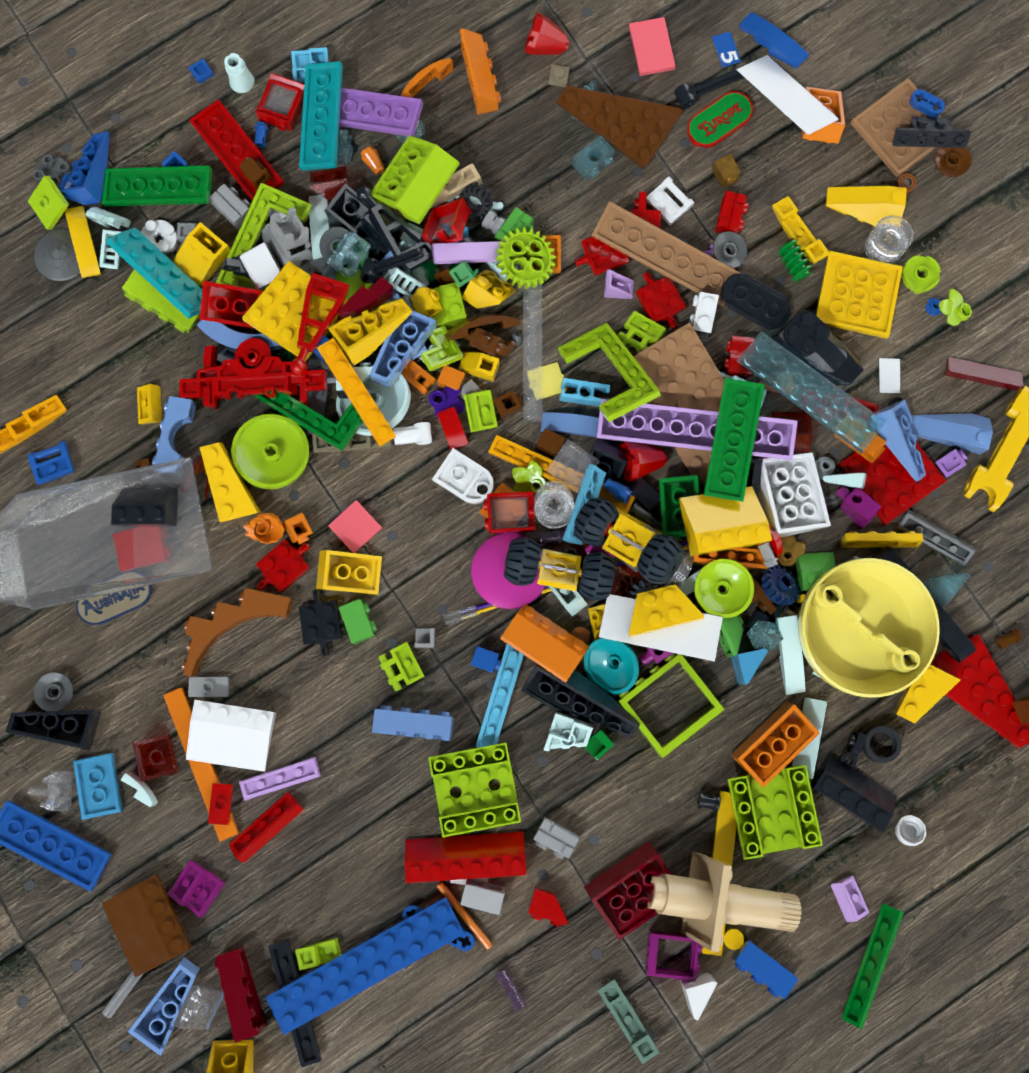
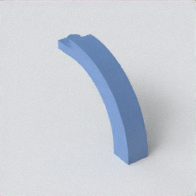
(231, 338)

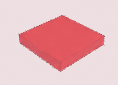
(355, 527)

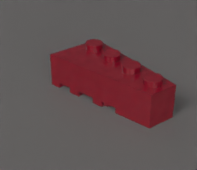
(240, 994)

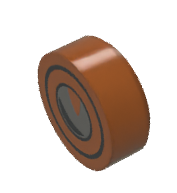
(906, 181)

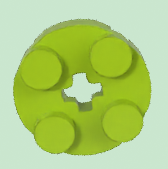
(916, 283)

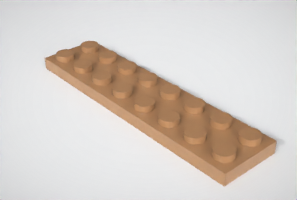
(661, 251)

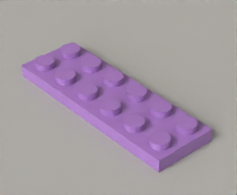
(379, 112)

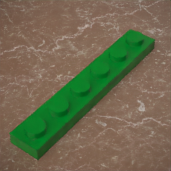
(872, 966)

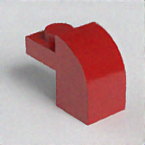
(639, 210)

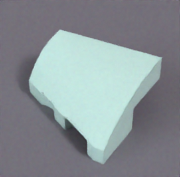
(107, 218)
(567, 732)

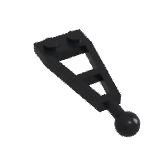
(365, 195)

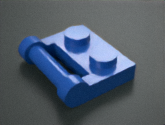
(52, 468)

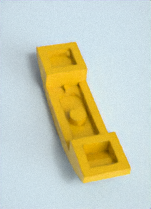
(796, 229)
(82, 242)

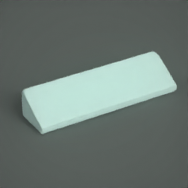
(814, 711)

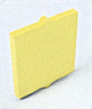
(551, 380)

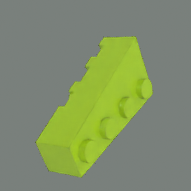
(142, 292)

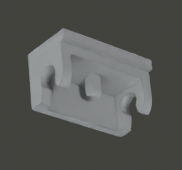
(483, 896)

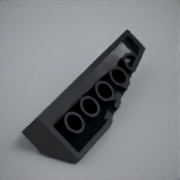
(581, 699)

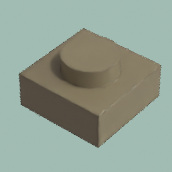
(558, 75)

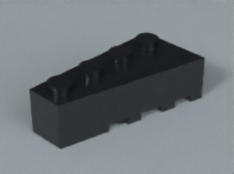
(59, 727)

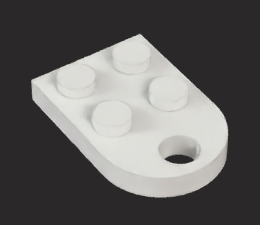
(462, 477)

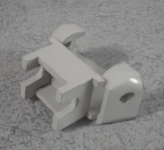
(285, 235)

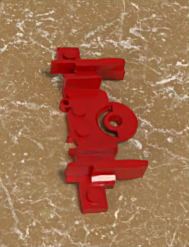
(272, 374)

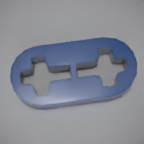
(926, 103)

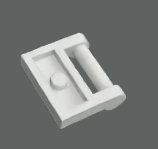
(662, 202)

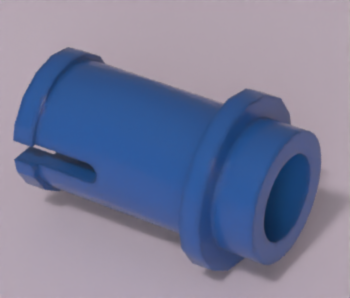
(261, 133)

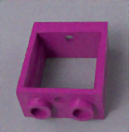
(651, 957)

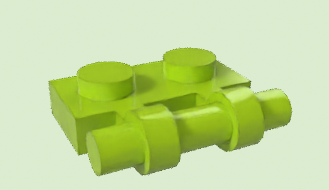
(643, 327)
(406, 663)

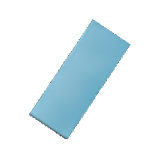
(578, 385)

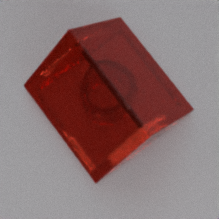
(155, 757)

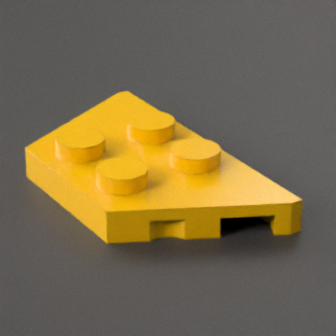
(662, 610)

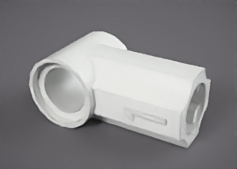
(418, 433)

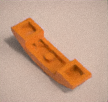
(437, 69)

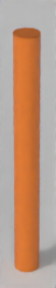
(465, 916)

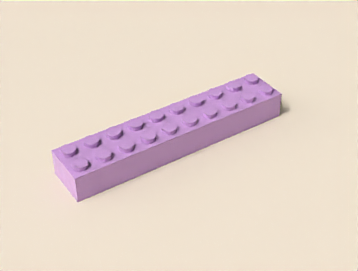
(693, 430)

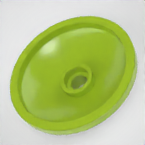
(737, 584)

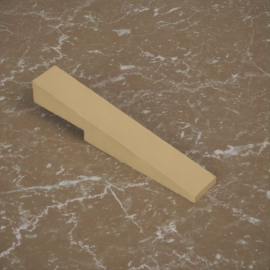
(452, 189)

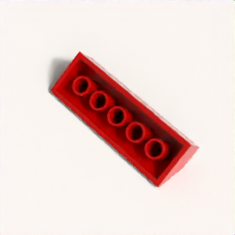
(465, 857)

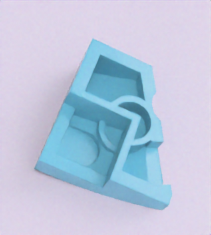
(305, 57)

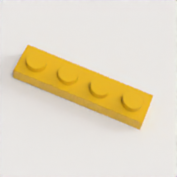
(880, 540)

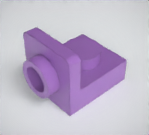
(952, 462)

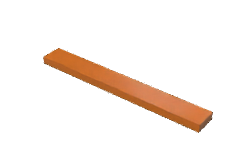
(203, 772)

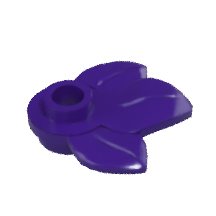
(449, 400)

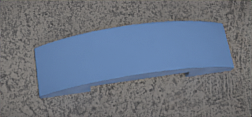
(570, 424)

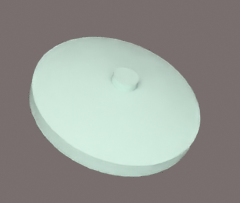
(391, 401)

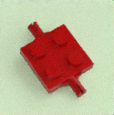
(600, 256)
(660, 300)
(283, 566)

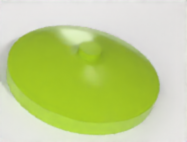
(270, 451)

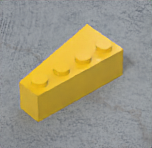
(227, 486)

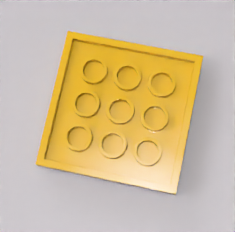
(858, 294)
(280, 309)

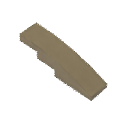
(358, 442)

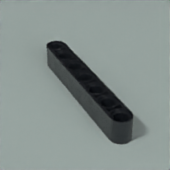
(950, 635)

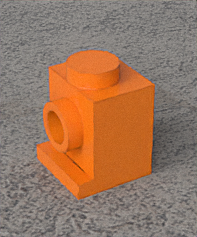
(300, 522)

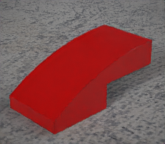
(452, 428)

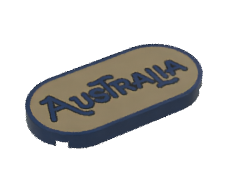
(112, 606)

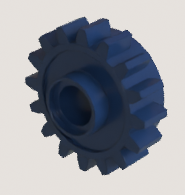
(780, 586)

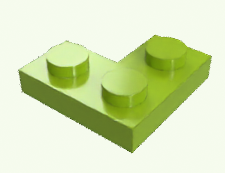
(444, 353)

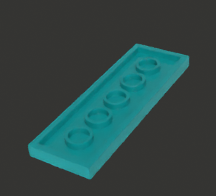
(321, 116)
(158, 270)

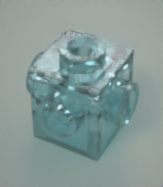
(765, 635)

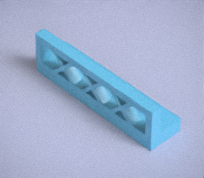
(589, 490)

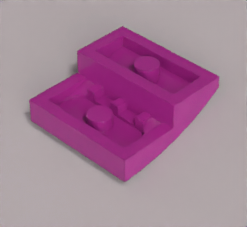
(196, 888)

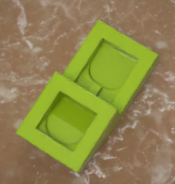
(317, 953)

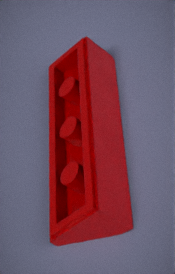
(265, 827)

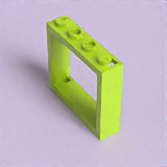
(656, 672)

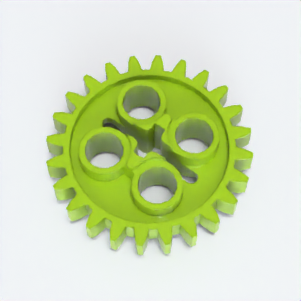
(527, 274)

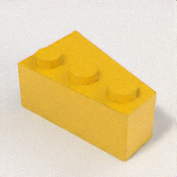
(924, 693)

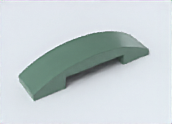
(628, 1021)

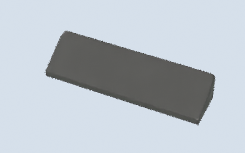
(937, 537)

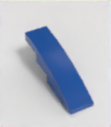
(774, 39)

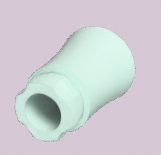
(239, 76)

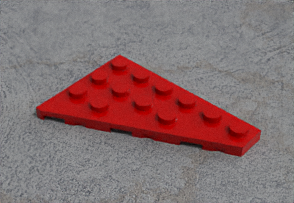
(984, 692)

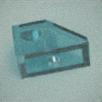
(945, 586)

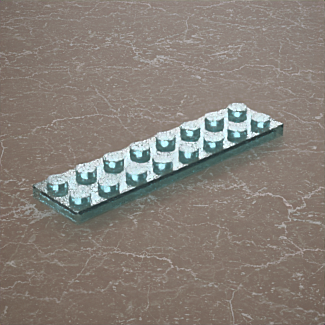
(811, 392)

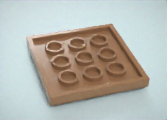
(879, 125)

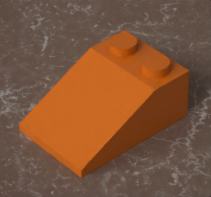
(833, 102)

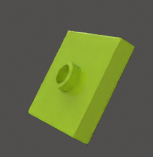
(48, 202)

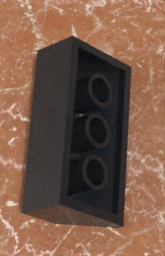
(854, 792)

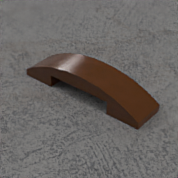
(461, 329)

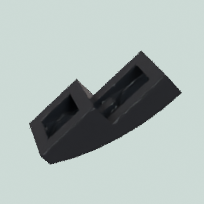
(643, 493)

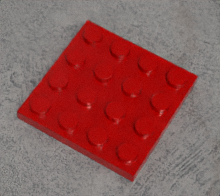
(891, 483)

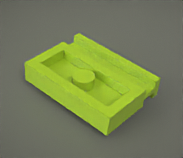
(480, 411)

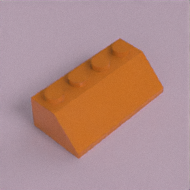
(479, 72)
(545, 642)
(775, 743)

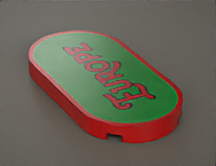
(719, 119)

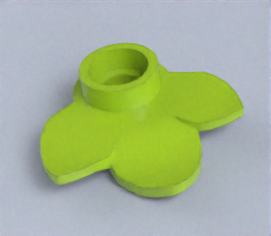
(955, 308)
(526, 477)

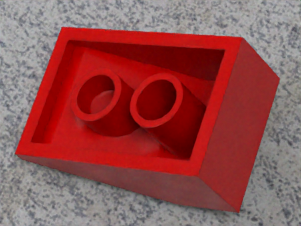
(226, 303)

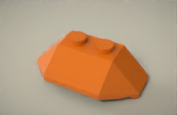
(747, 556)

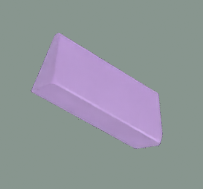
(850, 899)

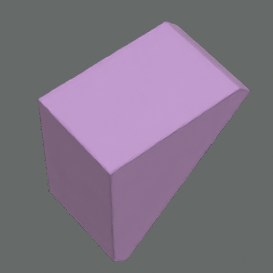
(618, 286)

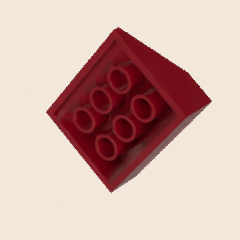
(626, 889)

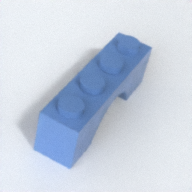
(178, 413)

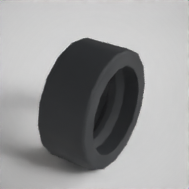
(896, 744)

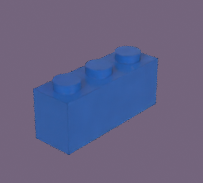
(764, 969)

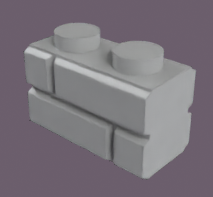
(230, 205)
(556, 838)

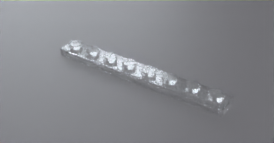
(532, 353)

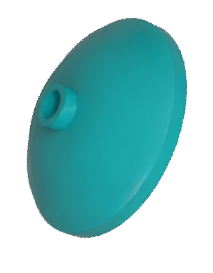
(605, 672)

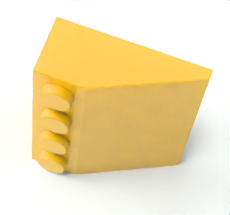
(722, 523)

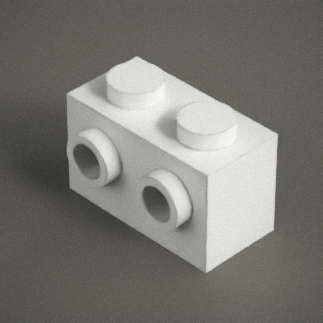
(704, 311)

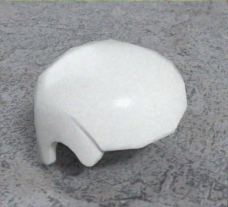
(910, 830)

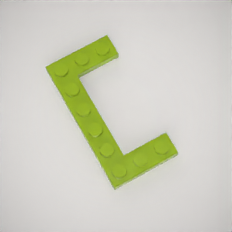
(256, 217)
(642, 387)

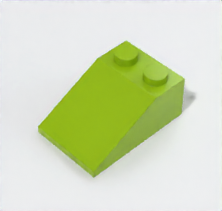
(452, 306)

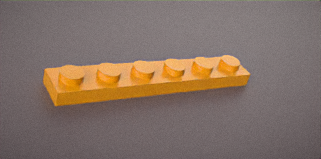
(356, 392)

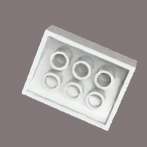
(792, 495)
(230, 735)

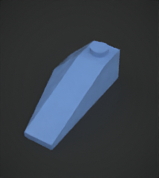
(960, 431)
(900, 438)

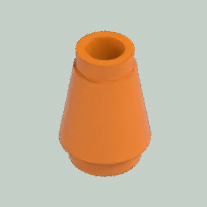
(372, 160)

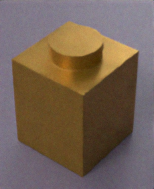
(726, 171)

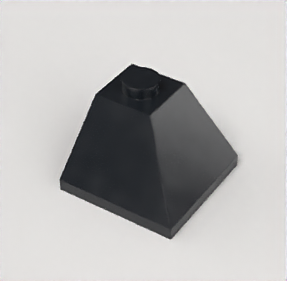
(347, 210)
(610, 457)

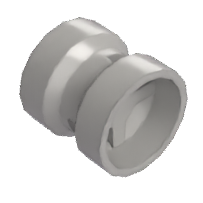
(493, 222)

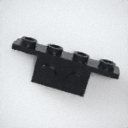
(931, 133)

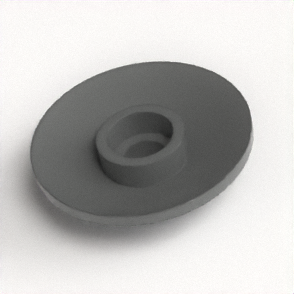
(329, 237)
(734, 245)
(45, 688)

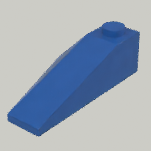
(87, 177)

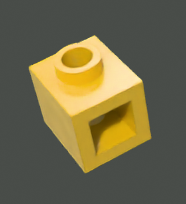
(426, 302)

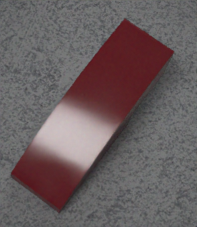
(366, 299)

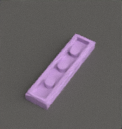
(471, 252)
(279, 778)

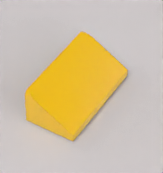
(149, 404)

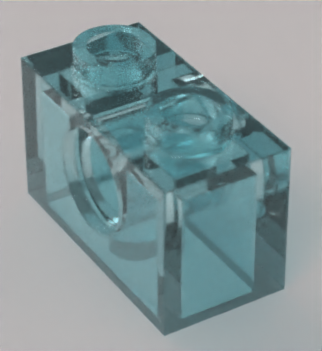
(597, 149)

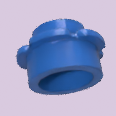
(930, 307)

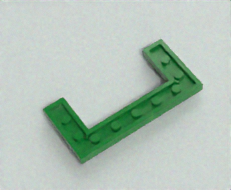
(334, 434)

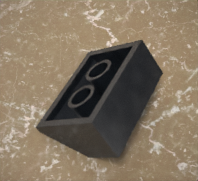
(145, 507)

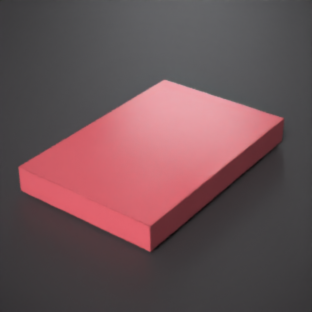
(651, 46)

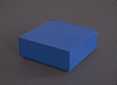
(201, 71)

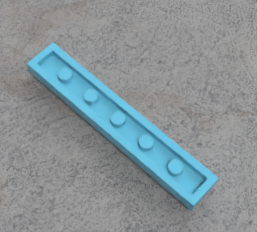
(500, 697)

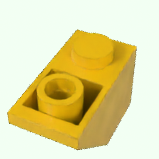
(480, 365)

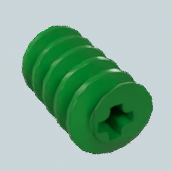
(795, 261)

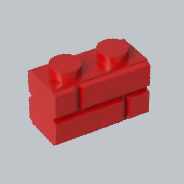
(731, 212)

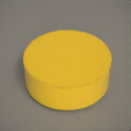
(733, 938)

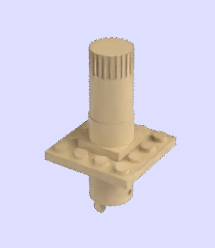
(710, 902)

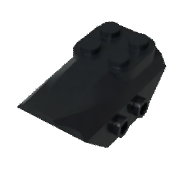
(820, 349)

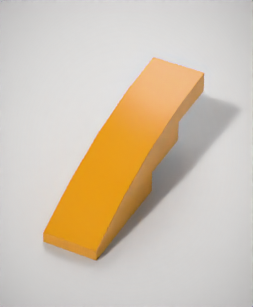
(31, 422)

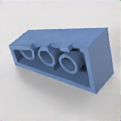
(413, 724)
(157, 1019)

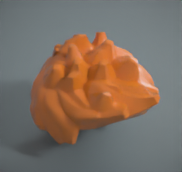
(265, 528)

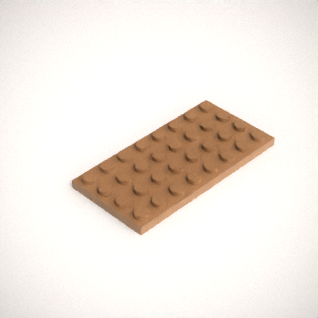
(685, 380)

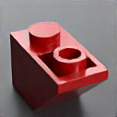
(546, 906)

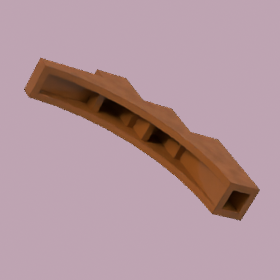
(226, 616)

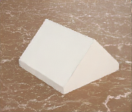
(261, 265)
(698, 993)

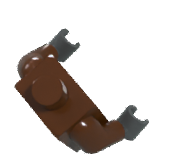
(490, 343)

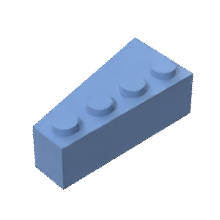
(401, 348)

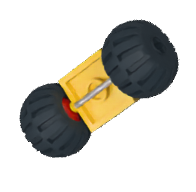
(628, 540)
(559, 569)

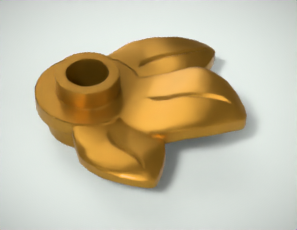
(791, 548)

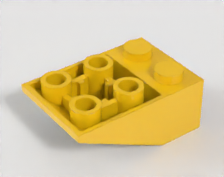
(201, 254)

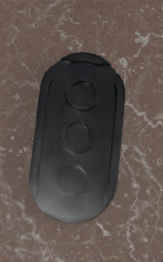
(755, 301)

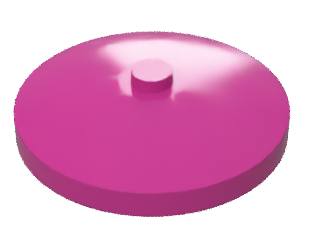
(489, 577)

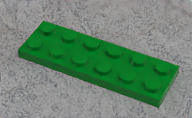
(157, 186)
(734, 439)

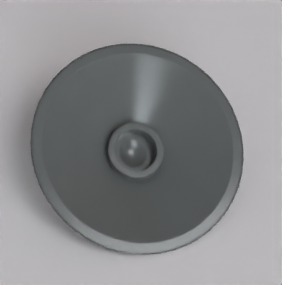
(56, 256)

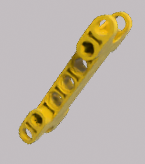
(994, 475)

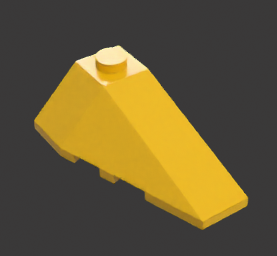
(365, 333)

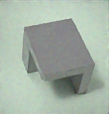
(425, 638)

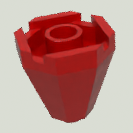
(545, 37)
(641, 460)

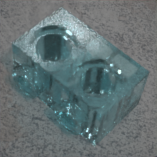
(345, 250)

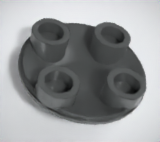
(52, 166)

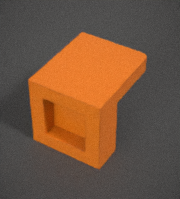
(451, 378)

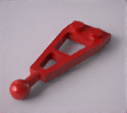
(327, 289)

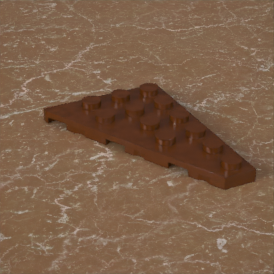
(624, 122)

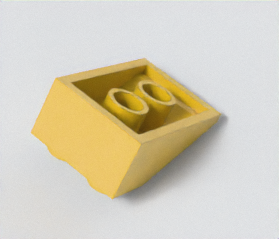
(348, 572)

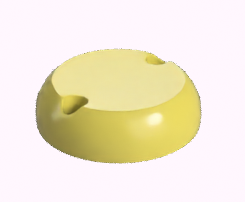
(868, 627)

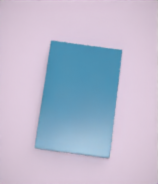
(97, 786)

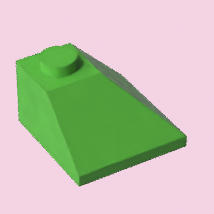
(811, 567)
(731, 635)

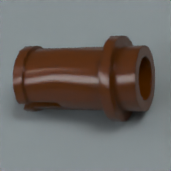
(1008, 639)

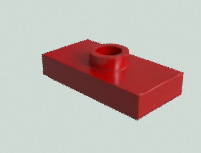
(220, 803)

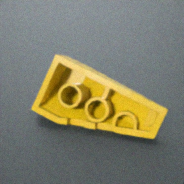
(867, 202)

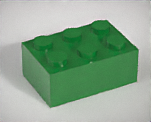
(670, 491)

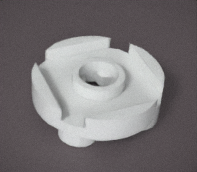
(167, 232)

